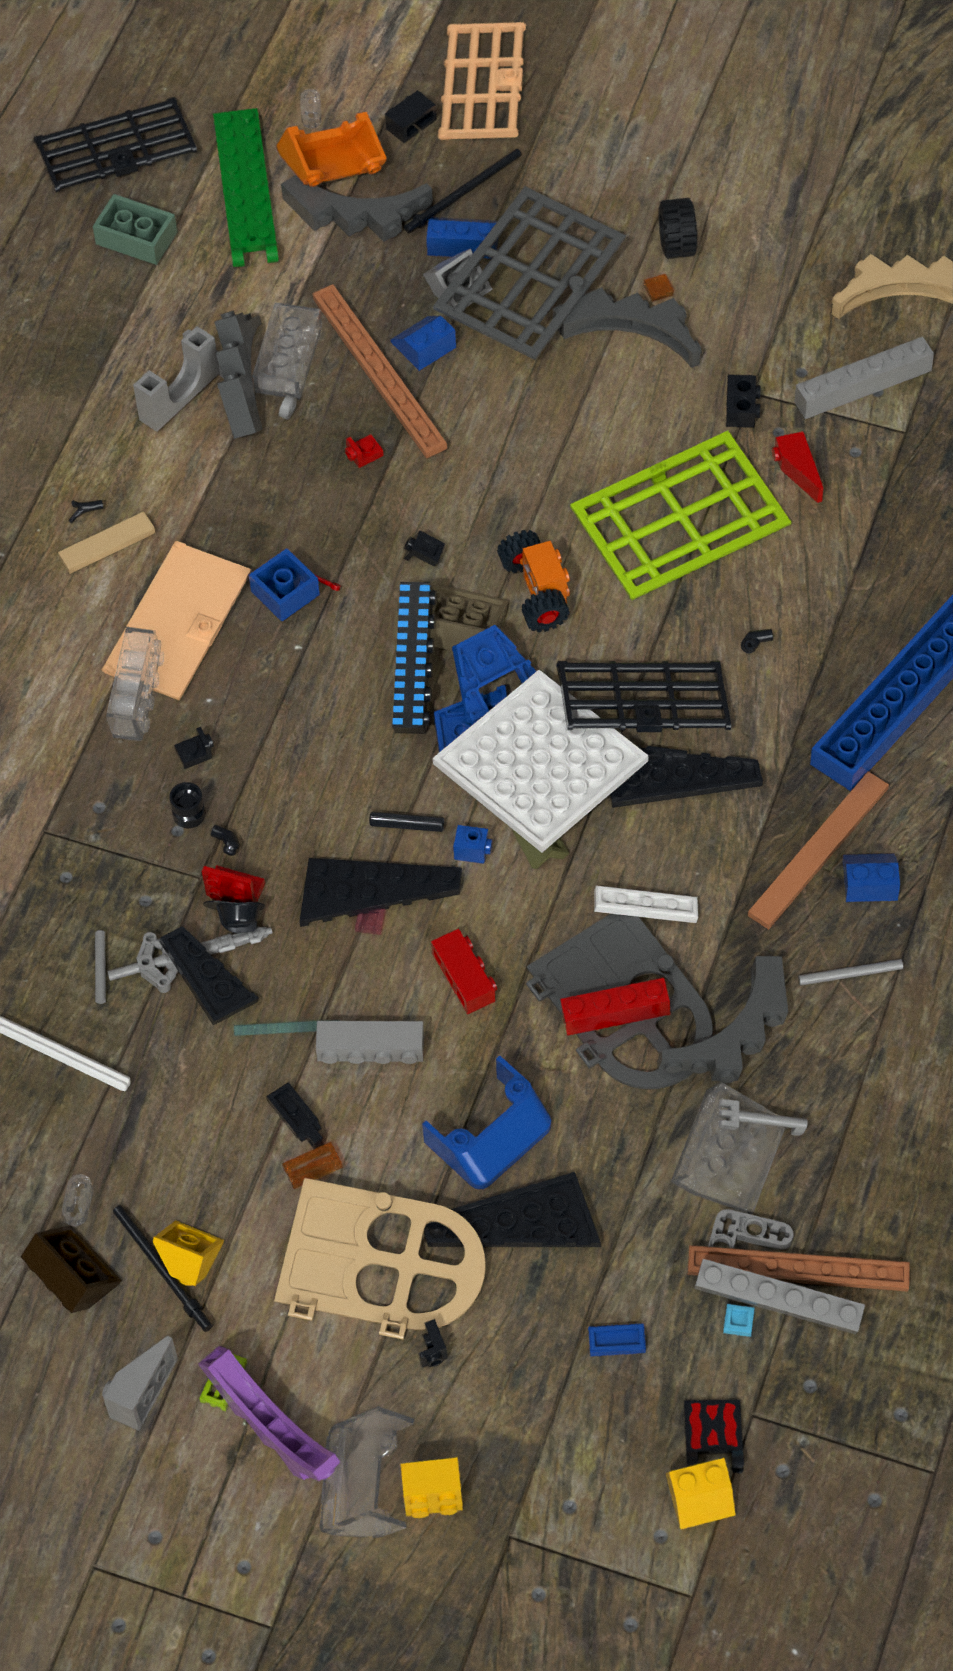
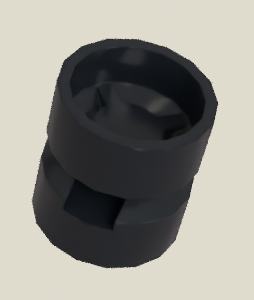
(187, 805)

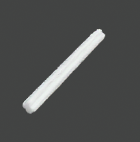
(64, 1054)

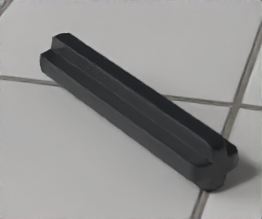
(407, 821)

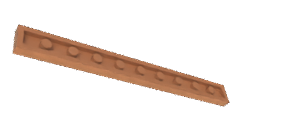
(380, 371)

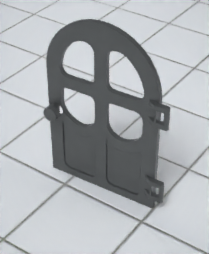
(611, 957)

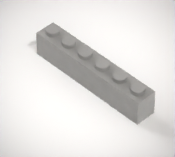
(863, 377)
(779, 1296)

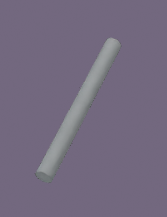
(850, 972)

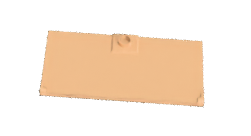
(186, 611)

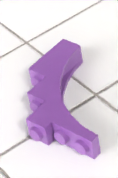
(247, 1400)

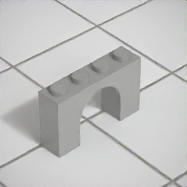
(161, 402)

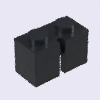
(414, 110)

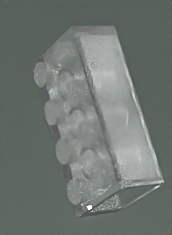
(287, 350)
(134, 684)

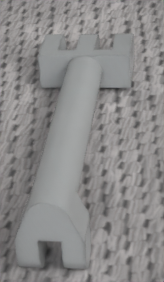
(797, 1124)

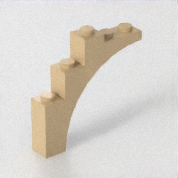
(906, 277)

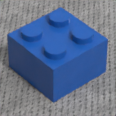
(284, 584)

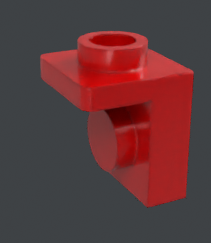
(363, 451)

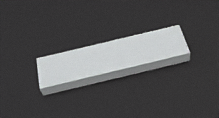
(645, 904)

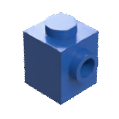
(472, 844)

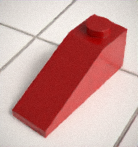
(798, 464)

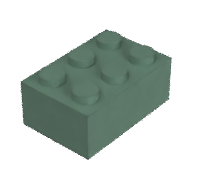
(135, 229)

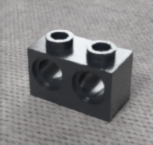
(741, 401)

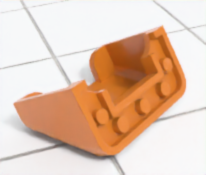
(332, 152)

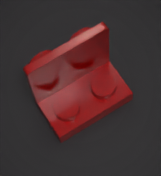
(231, 885)

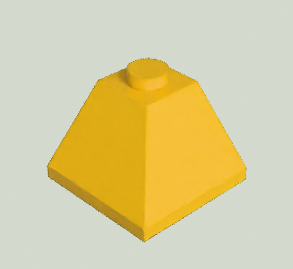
(187, 1252)

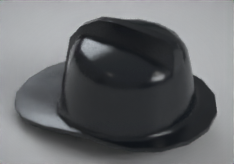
(237, 916)

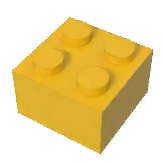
(431, 1487)

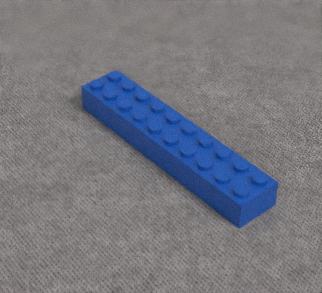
(889, 703)

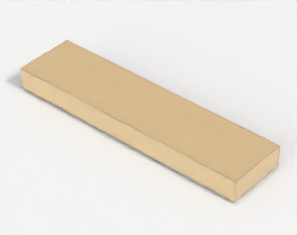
(106, 542)

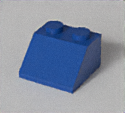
(426, 341)
(871, 877)

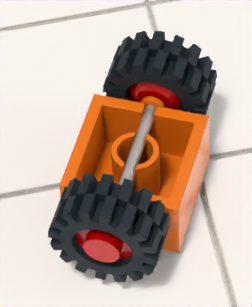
(542, 576)

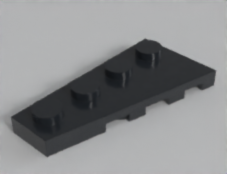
(206, 977)

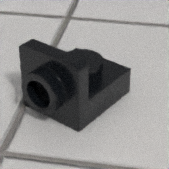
(424, 547)
(195, 749)
(436, 1348)

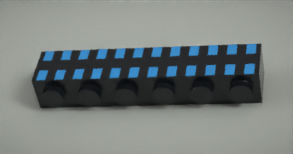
(413, 656)

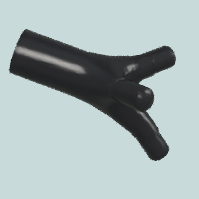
(84, 507)

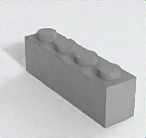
(370, 1041)

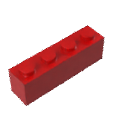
(615, 1006)

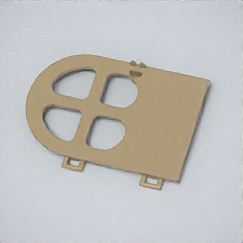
(332, 1247)

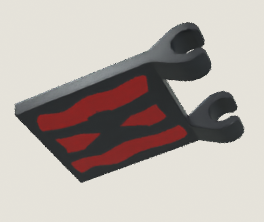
(714, 1429)

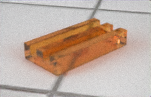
(315, 1174)

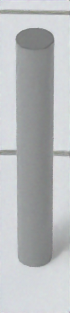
(100, 967)

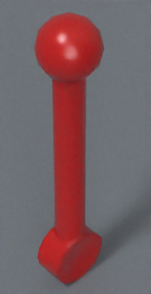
(334, 586)

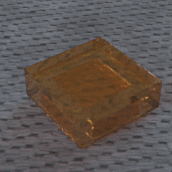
(658, 287)

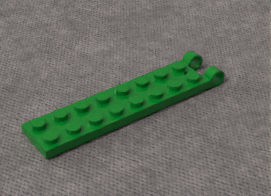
(245, 184)

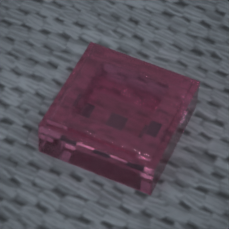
(370, 922)

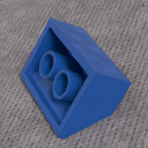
(455, 236)

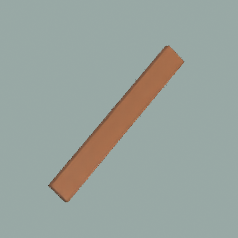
(818, 850)
(808, 1268)

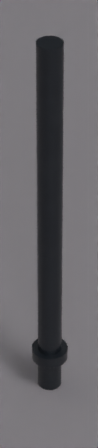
(419, 220)

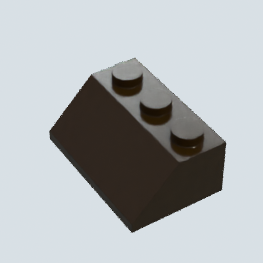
(69, 1268)

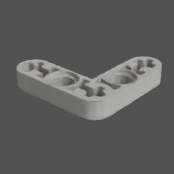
(738, 1231)

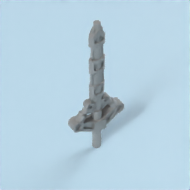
(147, 965)

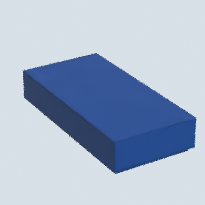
(617, 1339)

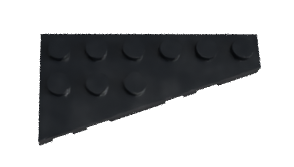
(679, 775)
(354, 887)
(531, 1216)

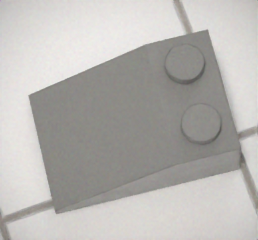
(139, 1384)

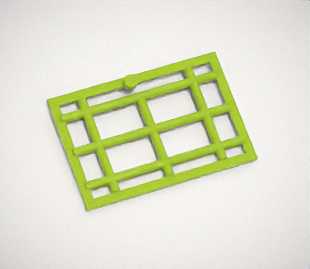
(662, 486)

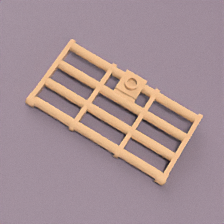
(499, 79)

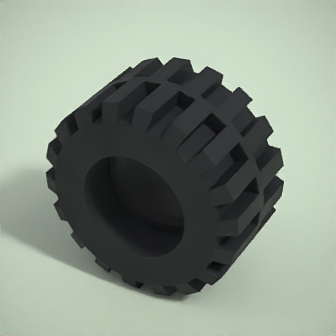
(678, 228)

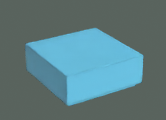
(738, 1320)

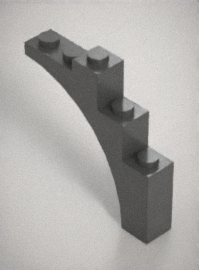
(353, 214)
(632, 314)
(236, 389)
(745, 1034)

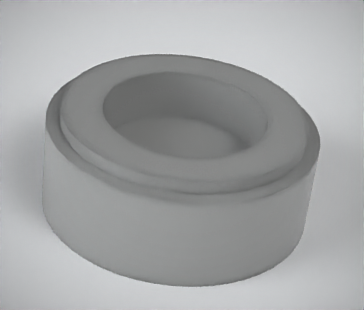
(287, 407)

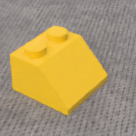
(701, 1493)

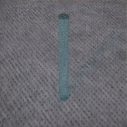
(274, 1028)

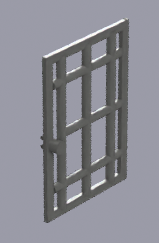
(575, 282)

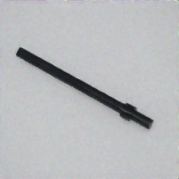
(191, 1305)

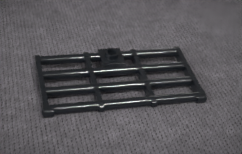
(120, 157)
(646, 712)

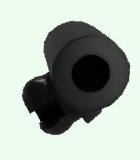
(754, 638)
(228, 837)

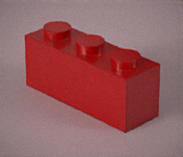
(464, 971)

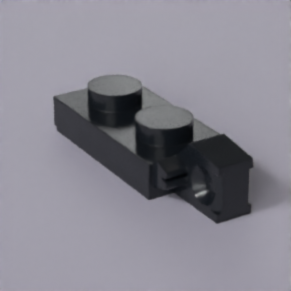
(296, 1115)

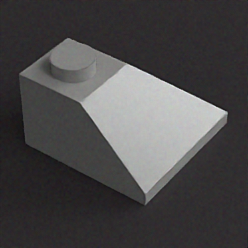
(444, 273)

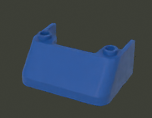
(503, 1142)

